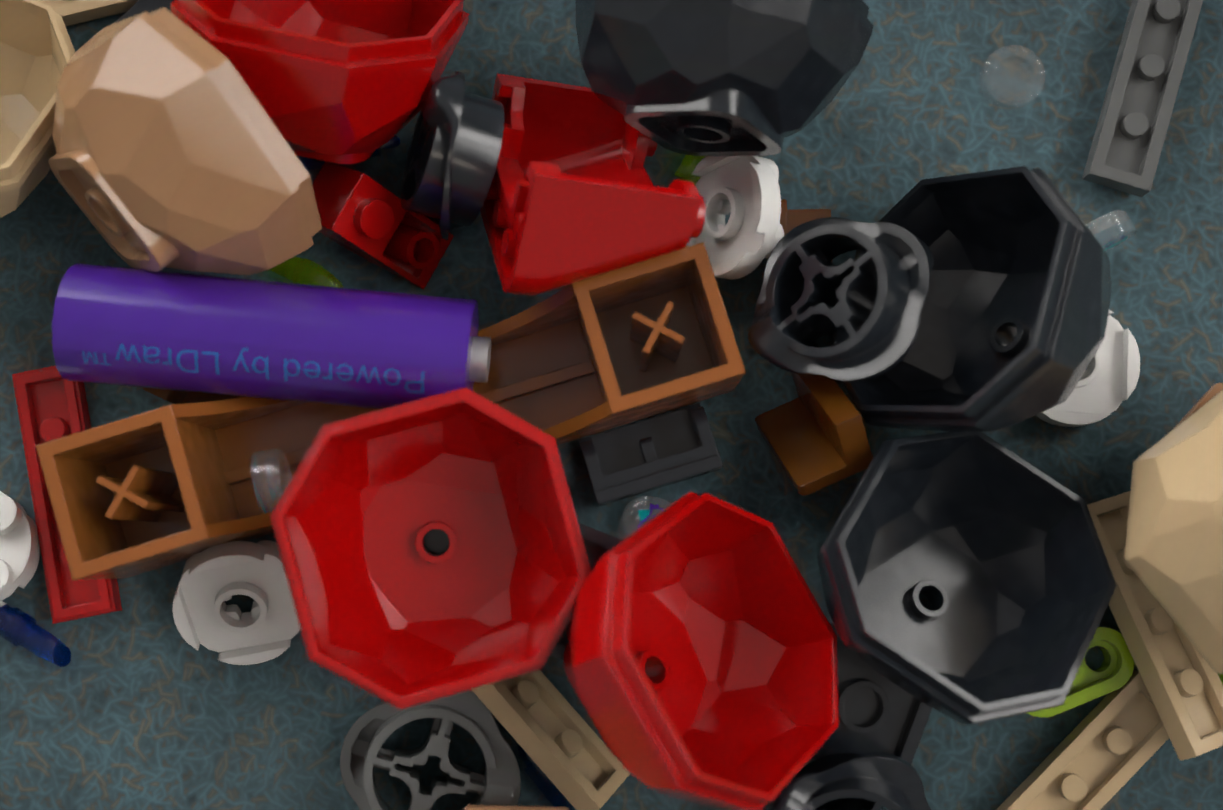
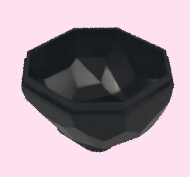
(720, 70)
(1007, 310)
(997, 555)

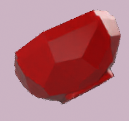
(333, 70)
(418, 620)
(705, 656)

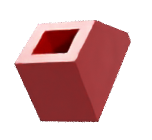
(375, 226)

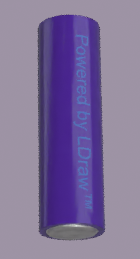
(263, 338)

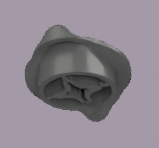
(363, 751)

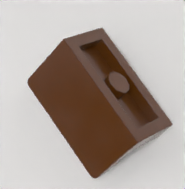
(816, 435)

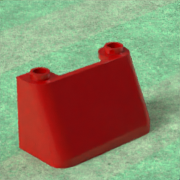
(576, 191)

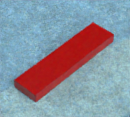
(48, 411)

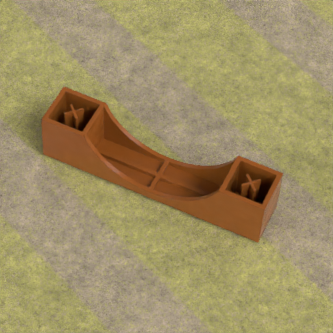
(570, 366)

